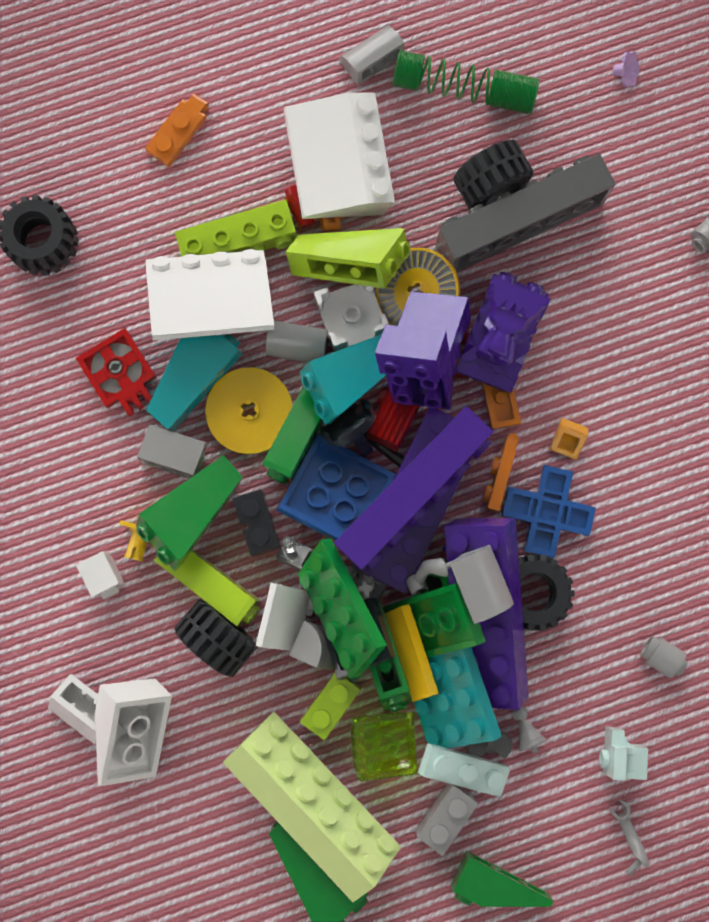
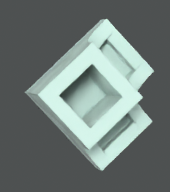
(620, 758)

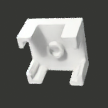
(350, 315)

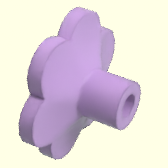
(627, 69)

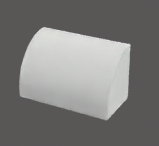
(76, 706)

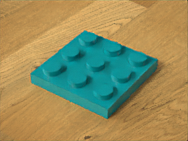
(462, 708)

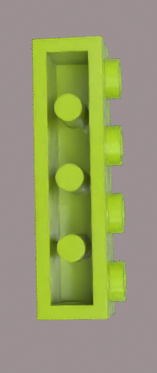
(252, 229)

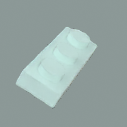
(464, 770)

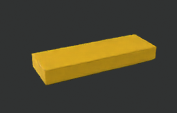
(411, 653)

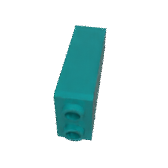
(191, 375)
(341, 378)

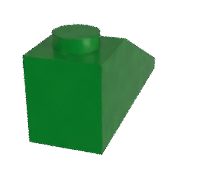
(492, 886)

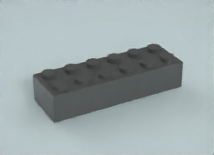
(525, 213)

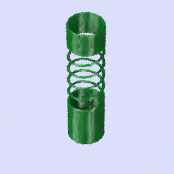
(507, 89)

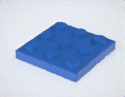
(333, 488)

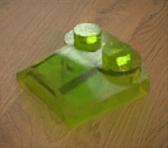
(384, 746)

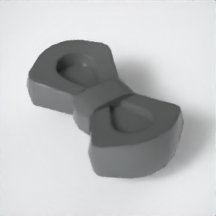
(500, 746)

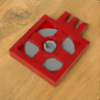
(118, 371)

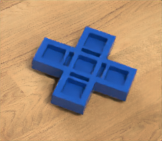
(548, 511)

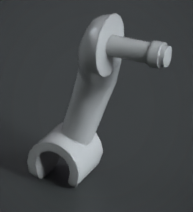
(434, 566)
(632, 839)

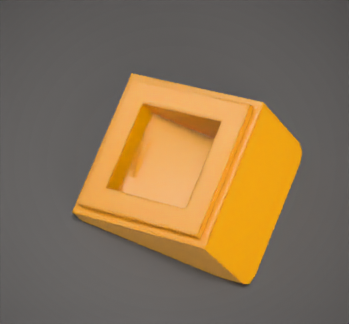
(569, 438)

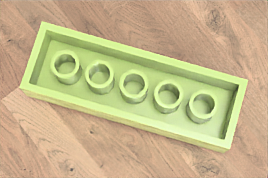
(313, 807)

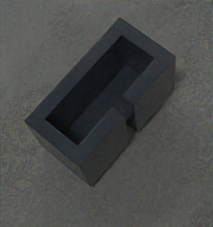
(261, 531)

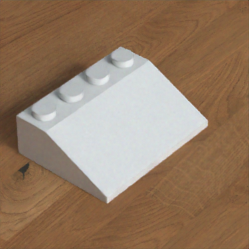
(339, 156)
(209, 294)

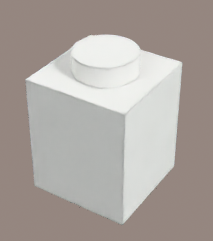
(101, 575)

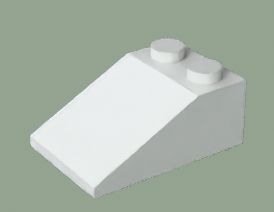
(283, 617)
(130, 730)

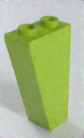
(350, 256)
(216, 588)

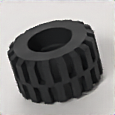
(492, 173)
(22, 220)
(559, 588)
(215, 639)

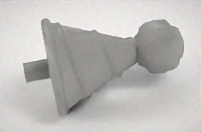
(528, 735)

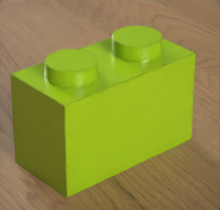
(330, 706)

